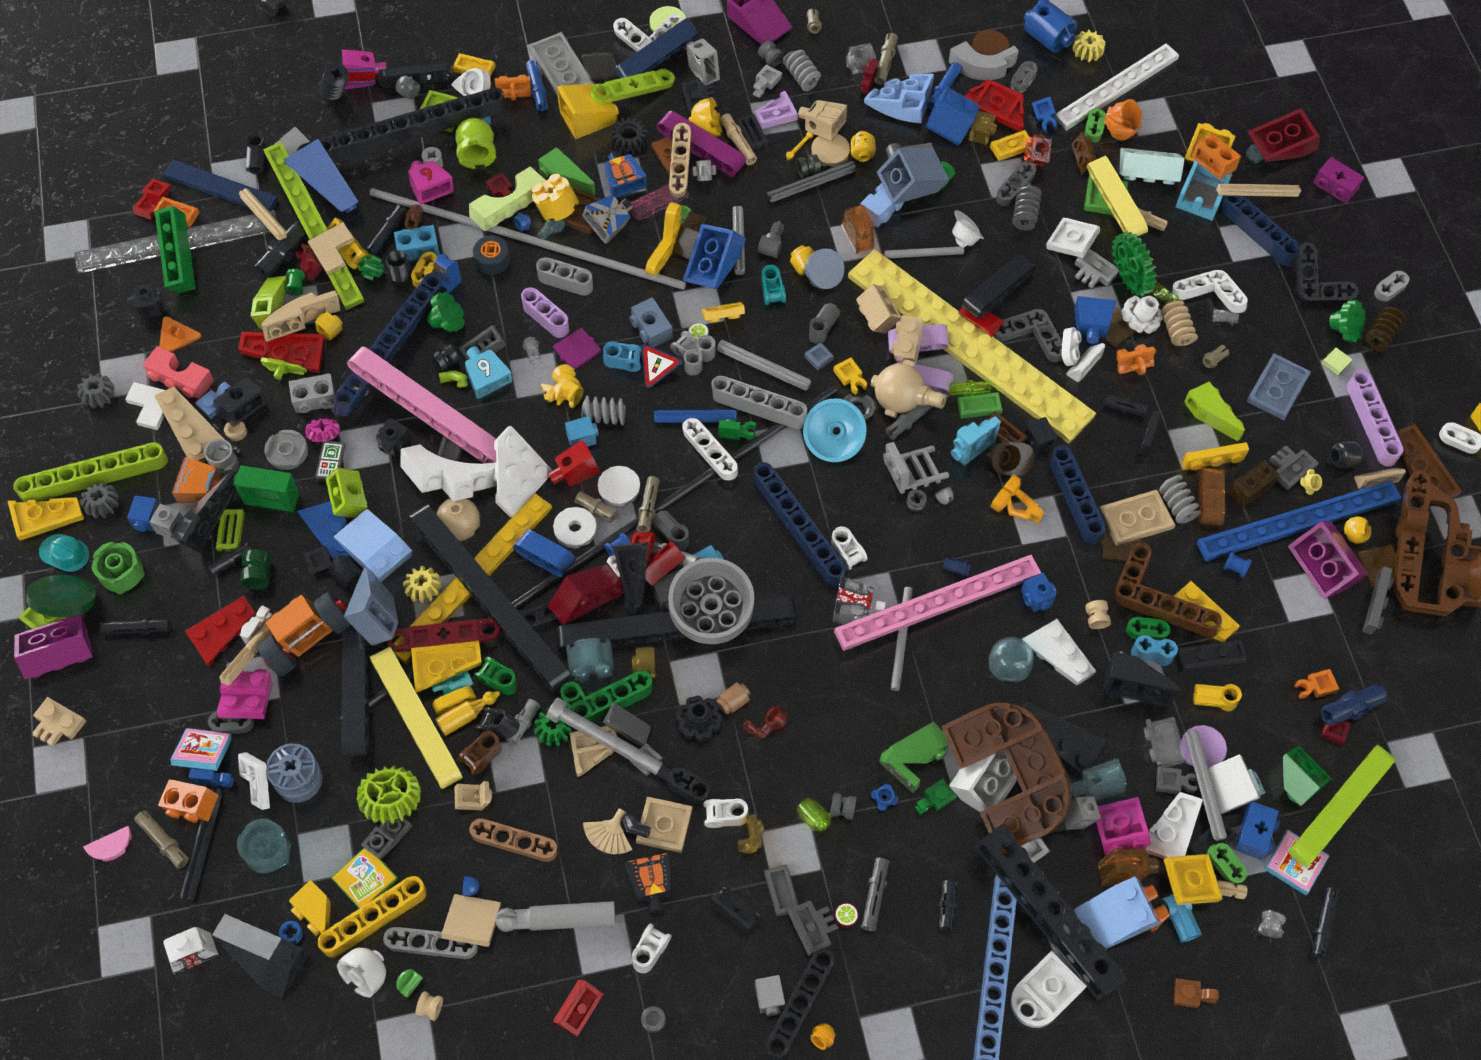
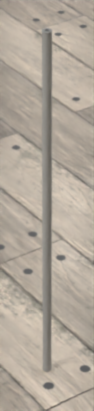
(531, 240)

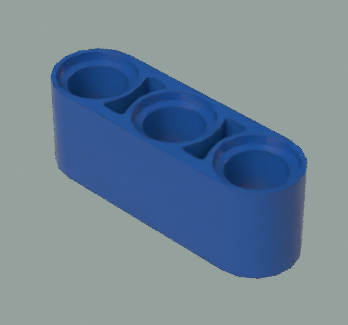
(544, 553)

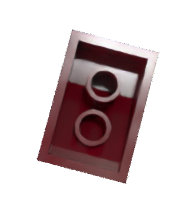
(1286, 137)

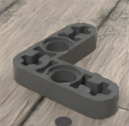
(1035, 327)

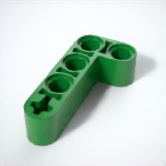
(608, 694)

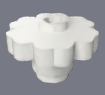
(1142, 314)

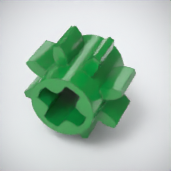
(371, 267)

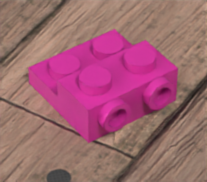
(246, 695)
(1123, 826)

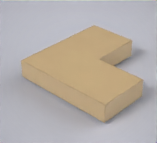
(326, 247)

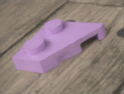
(776, 112)

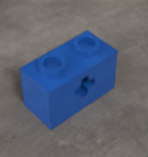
(1249, 840)

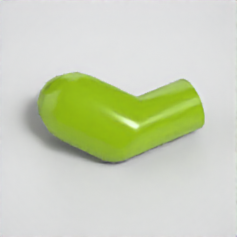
(454, 376)

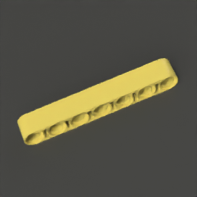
(416, 718)

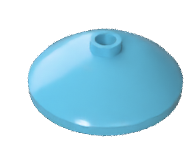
(820, 425)

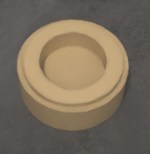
(235, 433)

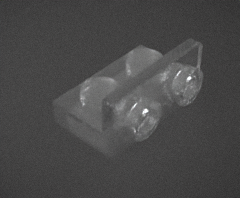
(1165, 741)

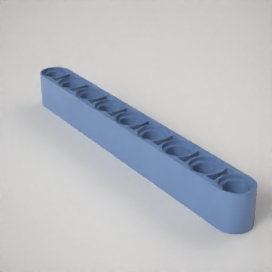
(991, 981)

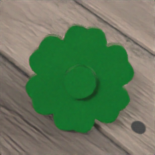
(445, 313)
(1349, 320)

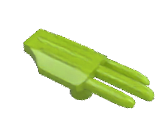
(281, 367)

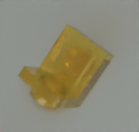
(755, 830)

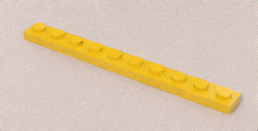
(488, 558)

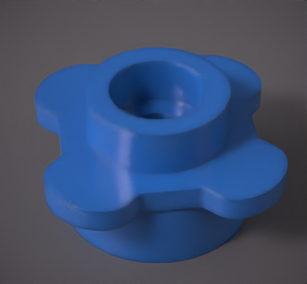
(888, 792)

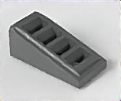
(486, 335)

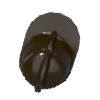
(1011, 458)

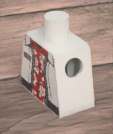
(188, 949)

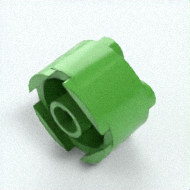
(117, 567)

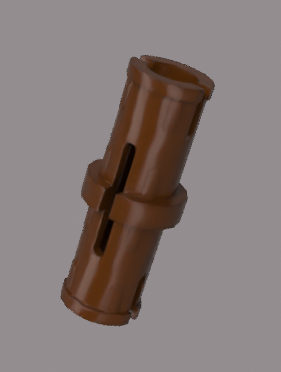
(413, 217)

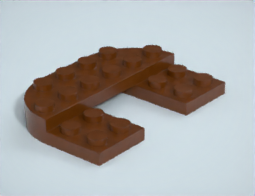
(1033, 759)

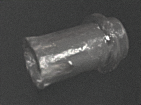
(1225, 316)
(532, 350)

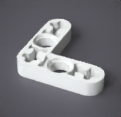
(633, 30)
(1212, 281)

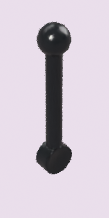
(217, 427)

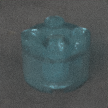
(590, 658)
(252, 849)

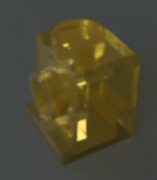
(644, 661)

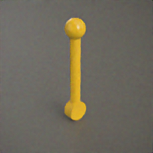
(790, 155)

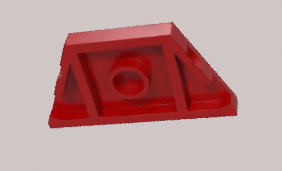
(999, 101)

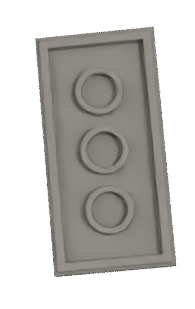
(558, 62)

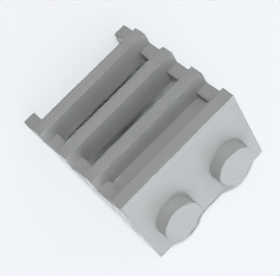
(901, 473)

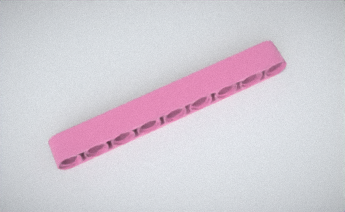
(423, 404)

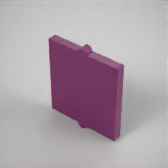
(577, 349)

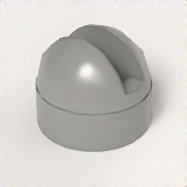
(945, 495)

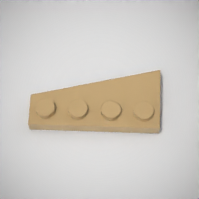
(187, 424)

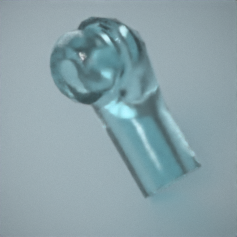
(551, 227)

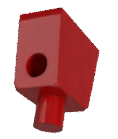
(574, 465)

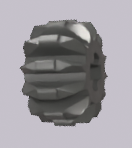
(96, 390)
(100, 500)

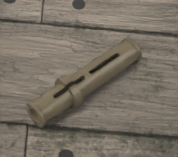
(887, 53)
(647, 511)
(168, 846)

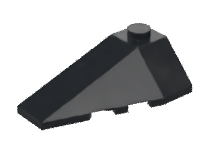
(264, 956)

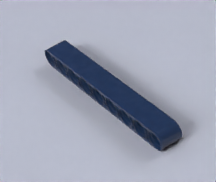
(392, 335)

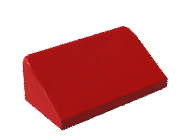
(988, 323)
(663, 562)
(578, 1007)

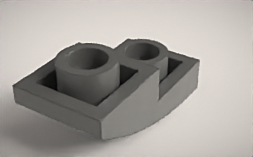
(385, 837)

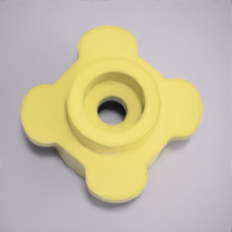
(1311, 482)

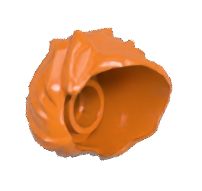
(1124, 119)

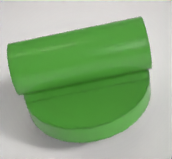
(408, 982)

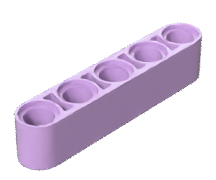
(1362, 388)

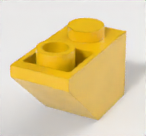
(313, 906)

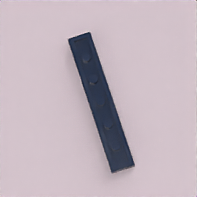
(215, 184)

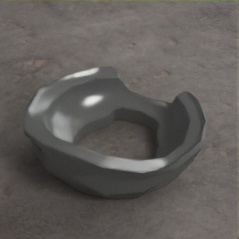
(867, 403)

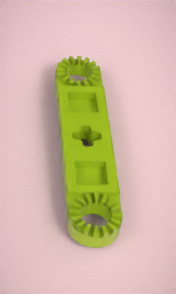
(621, 88)

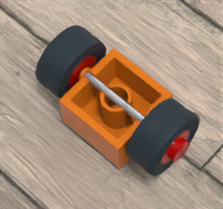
(299, 628)

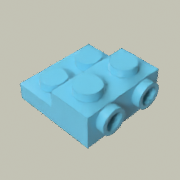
(974, 440)

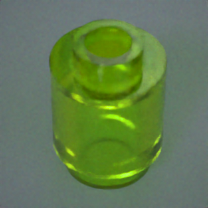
(814, 815)

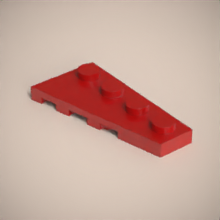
(292, 348)

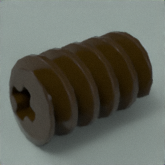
(1384, 328)

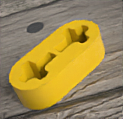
(421, 267)
(451, 700)

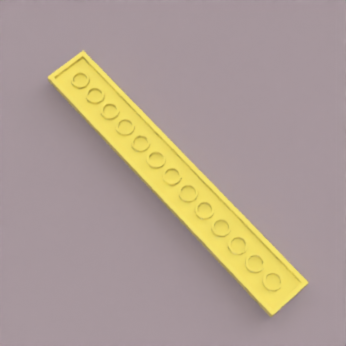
(976, 349)

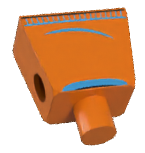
(194, 481)

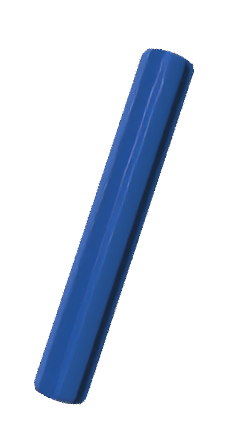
(671, 416)

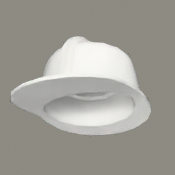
(965, 230)

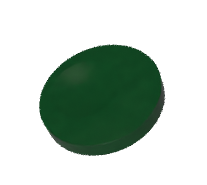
(61, 596)

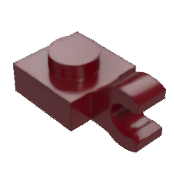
(499, 186)

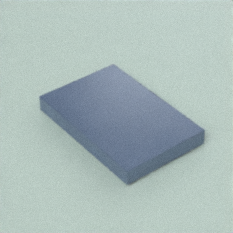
(1278, 386)

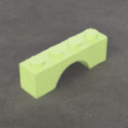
(490, 211)

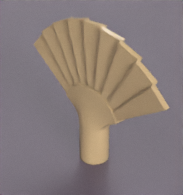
(608, 834)

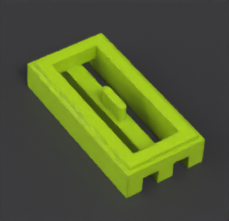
(238, 531)

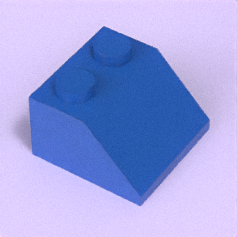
(952, 115)

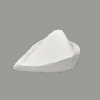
(472, 81)

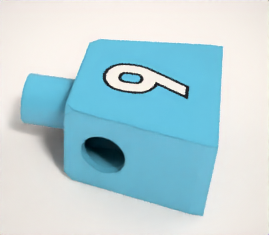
(486, 372)

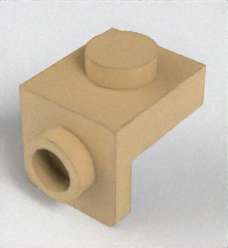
(472, 796)

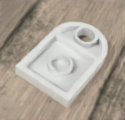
(1047, 990)

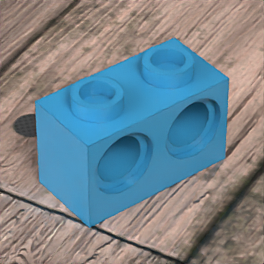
(414, 241)

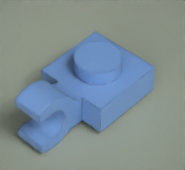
(206, 403)

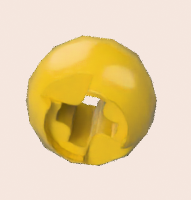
(1357, 530)

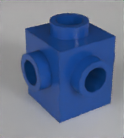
(1038, 592)

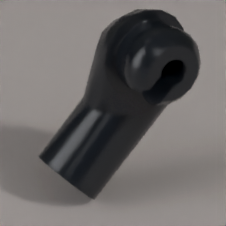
(633, 826)

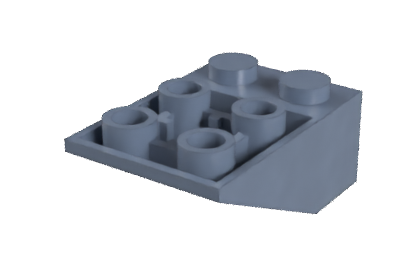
(372, 610)

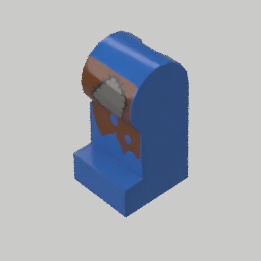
(448, 271)

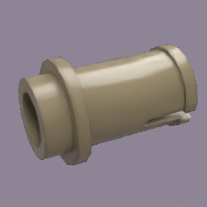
(814, 24)
(1211, 359)

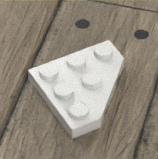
(517, 471)

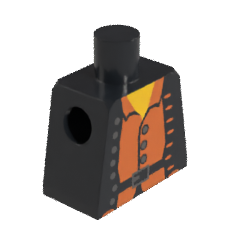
(650, 880)

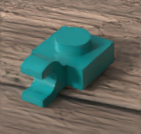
(453, 684)

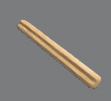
(1258, 190)

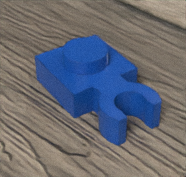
(1045, 112)
(210, 778)

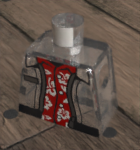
(855, 601)

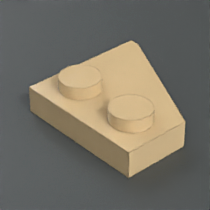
(588, 751)

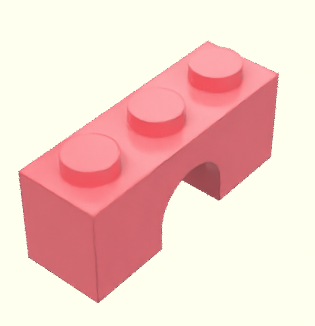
(192, 381)

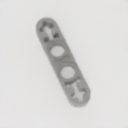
(429, 947)

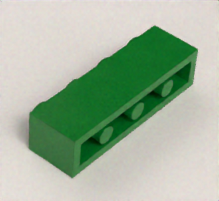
(175, 250)

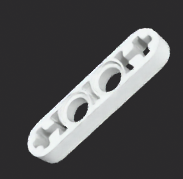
(707, 450)

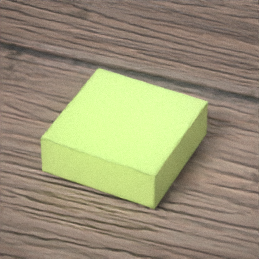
(1336, 361)

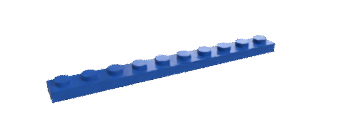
(1298, 520)

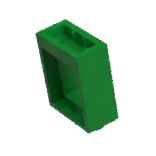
(266, 488)

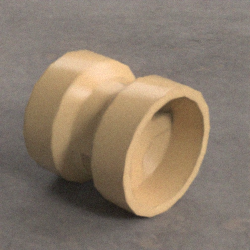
(1098, 614)

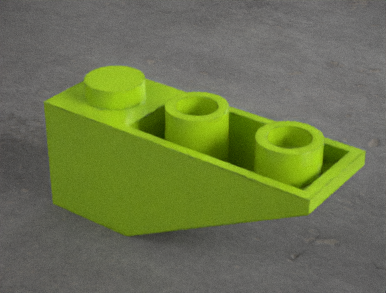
(268, 299)
(1211, 409)

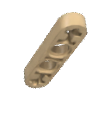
(680, 160)

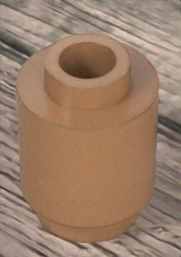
(733, 698)

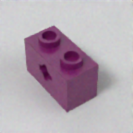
(1338, 180)

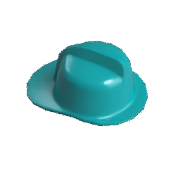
(64, 552)

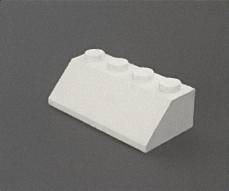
(985, 782)

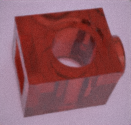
(1032, 155)

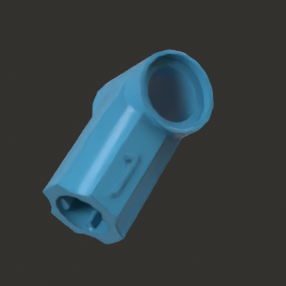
(1182, 919)

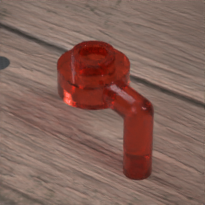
(774, 719)

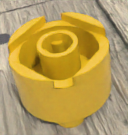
(554, 198)

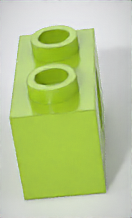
(346, 493)

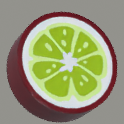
(846, 915)

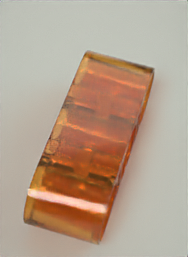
(1211, 496)

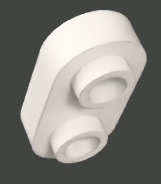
(1070, 346)
(1460, 437)

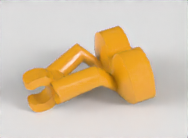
(1004, 499)

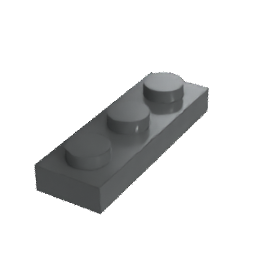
(1378, 600)

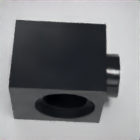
(1040, 435)

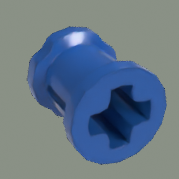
(623, 539)
(1237, 564)

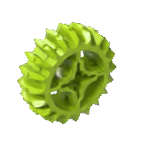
(390, 801)

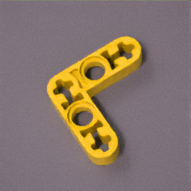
(665, 248)

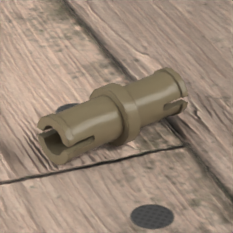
(596, 506)

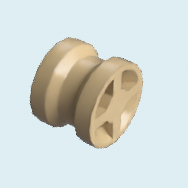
(429, 1006)

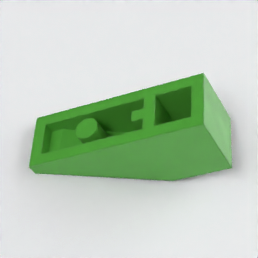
(558, 163)
(919, 747)

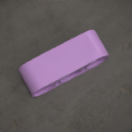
(547, 320)
(933, 337)
(936, 379)

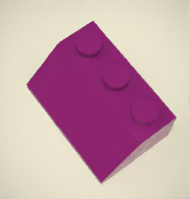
(1327, 559)
(52, 646)

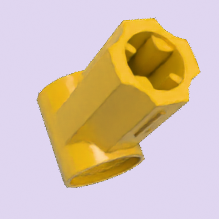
(1215, 696)

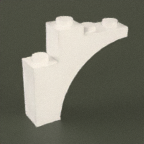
(435, 472)

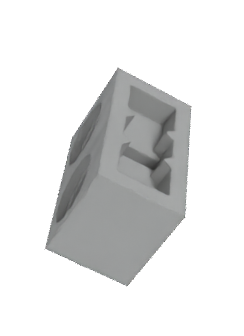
(312, 390)

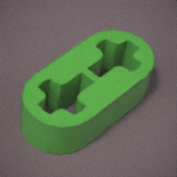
(1098, 126)
(1227, 863)

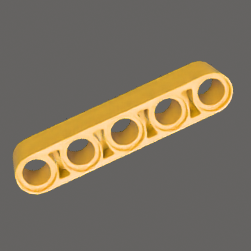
(359, 917)

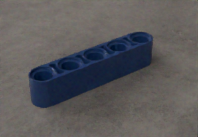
(658, 50)
(1260, 229)
(1077, 503)

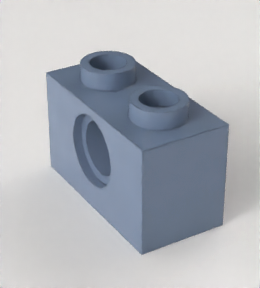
(646, 313)

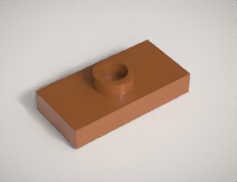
(663, 151)

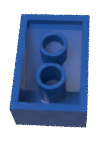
(713, 256)

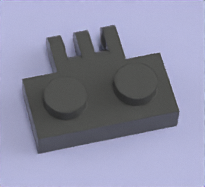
(1292, 466)
(812, 926)

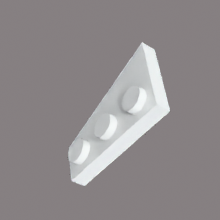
(1060, 650)
(1174, 829)

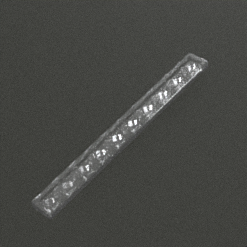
(149, 246)

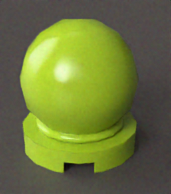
(475, 143)

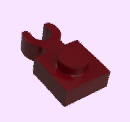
(869, 75)
(310, 264)

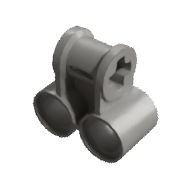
(692, 349)

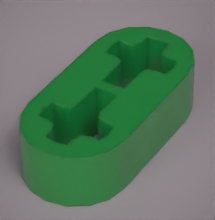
(1147, 627)

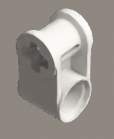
(849, 551)
(723, 812)
(652, 945)

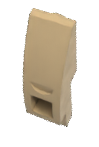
(297, 312)

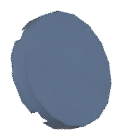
(824, 268)

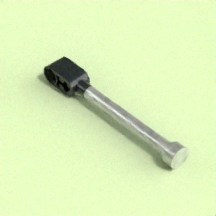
(559, 712)

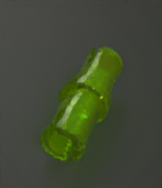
(969, 388)

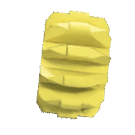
(1088, 46)
(414, 582)

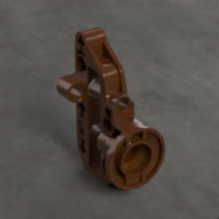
(1460, 573)

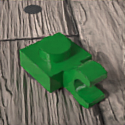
(734, 430)
(937, 796)

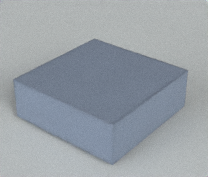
(819, 356)

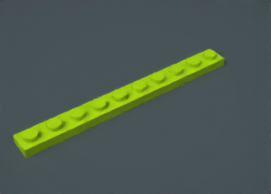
(310, 220)

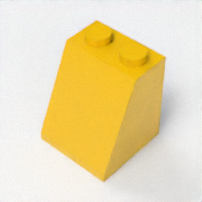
(581, 112)

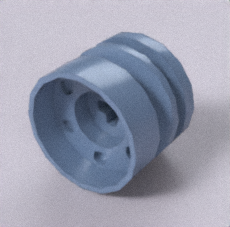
(296, 784)

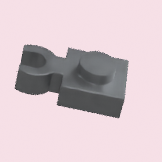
(1171, 781)

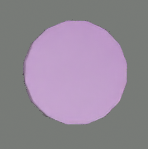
(1212, 744)

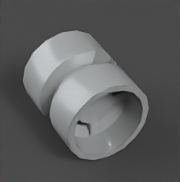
(221, 456)

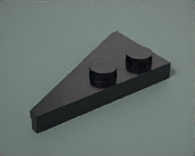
(632, 566)

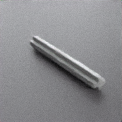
(764, 365)
(1205, 785)

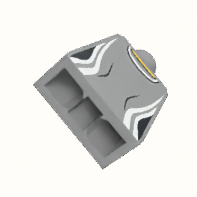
(703, 61)

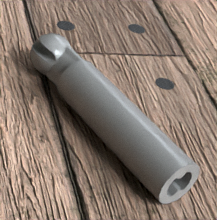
(557, 916)

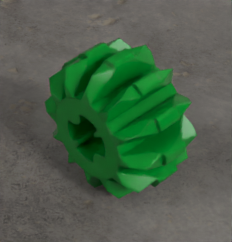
(545, 733)

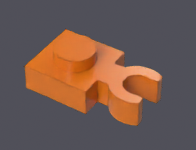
(1320, 683)

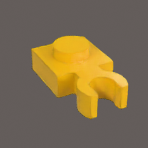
(850, 373)

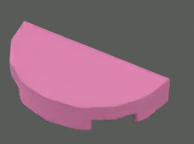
(110, 846)

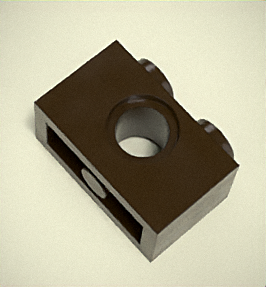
(1253, 484)

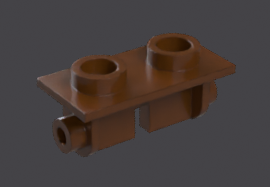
(1083, 152)

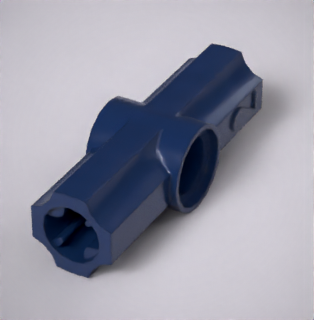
(1354, 704)

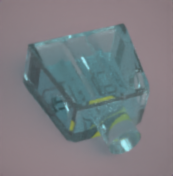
(1109, 779)

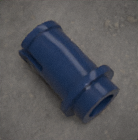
(957, 566)

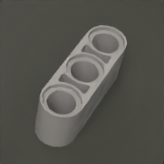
(573, 279)

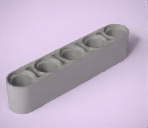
(759, 402)

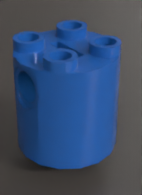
(1050, 26)

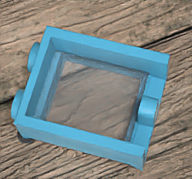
(1200, 192)

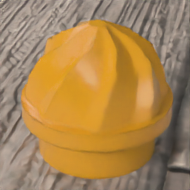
(823, 1036)

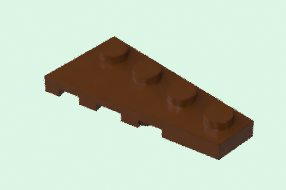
(1421, 457)

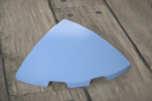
(903, 99)

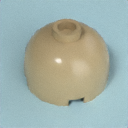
(460, 517)

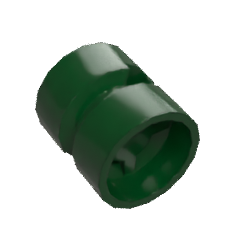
(255, 569)

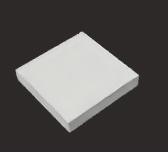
(1073, 237)
(1232, 784)

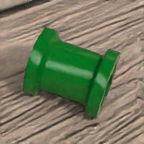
(294, 285)

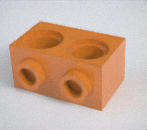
(1216, 156)
(188, 800)

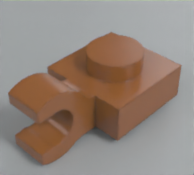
(1190, 994)

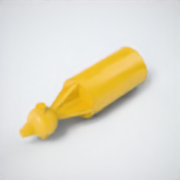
(464, 713)

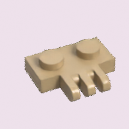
(56, 721)

